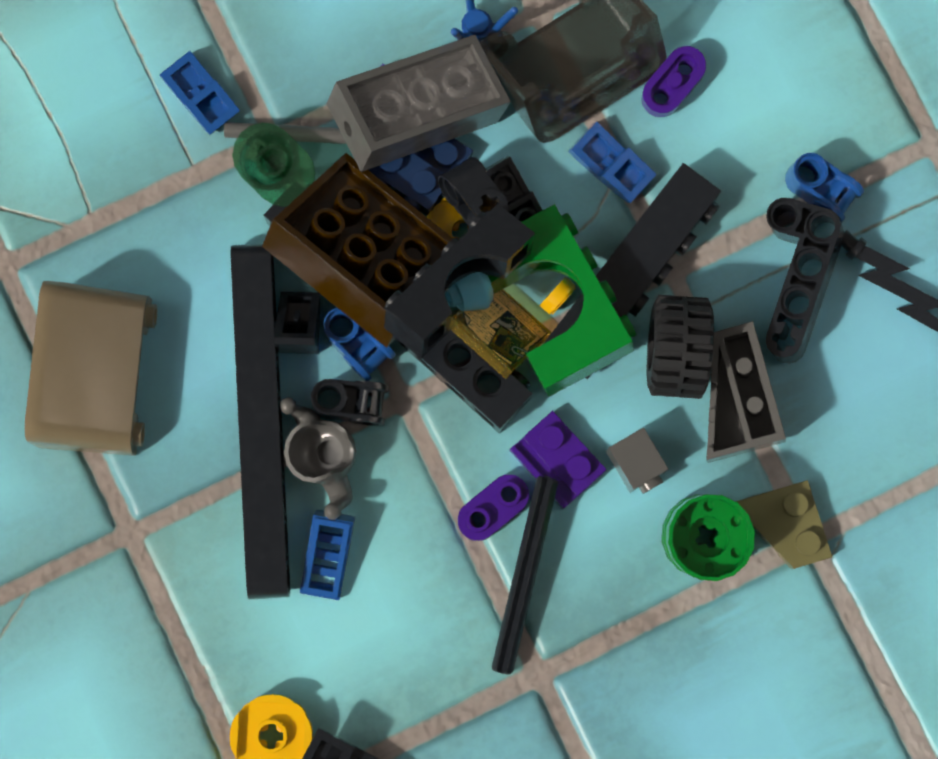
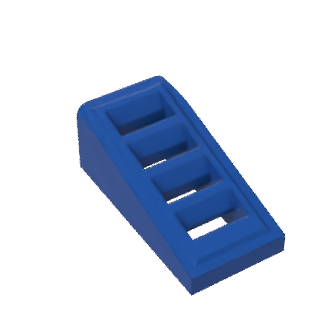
(321, 589)

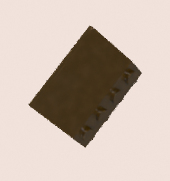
(355, 242)

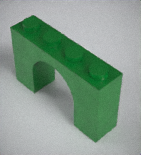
(599, 333)

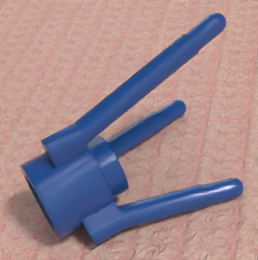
(479, 22)

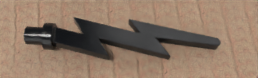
(882, 277)

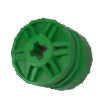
(729, 545)

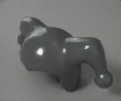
(320, 454)

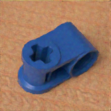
(826, 186)
(357, 346)

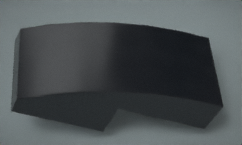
(520, 200)

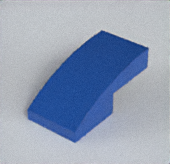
(199, 93)
(612, 163)

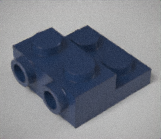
(417, 174)

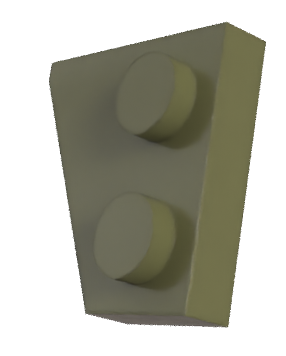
(789, 523)

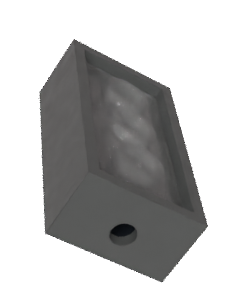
(417, 102)

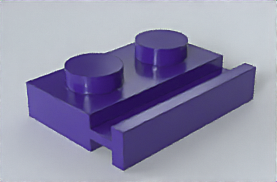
(557, 453)

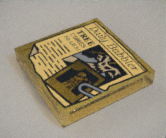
(501, 332)

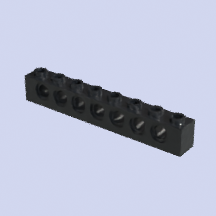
(493, 408)

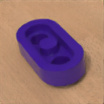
(672, 83)
(493, 507)

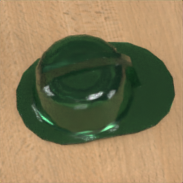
(273, 163)

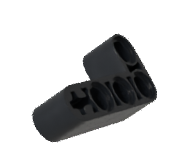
(797, 284)

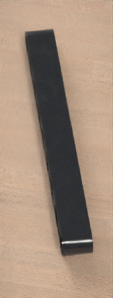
(260, 423)

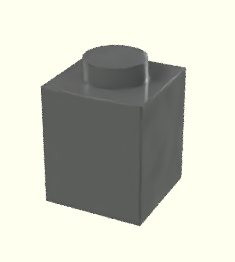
(637, 462)

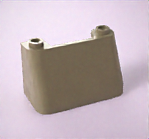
(87, 369)

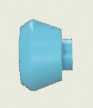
(471, 293)

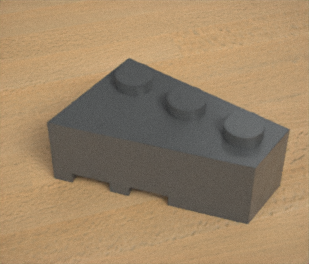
(741, 396)

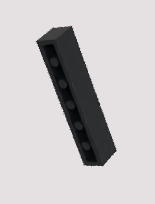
(652, 243)

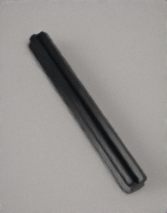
(524, 575)

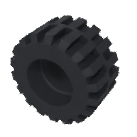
(680, 346)

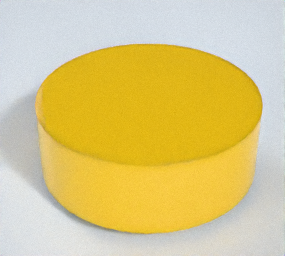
(558, 296)

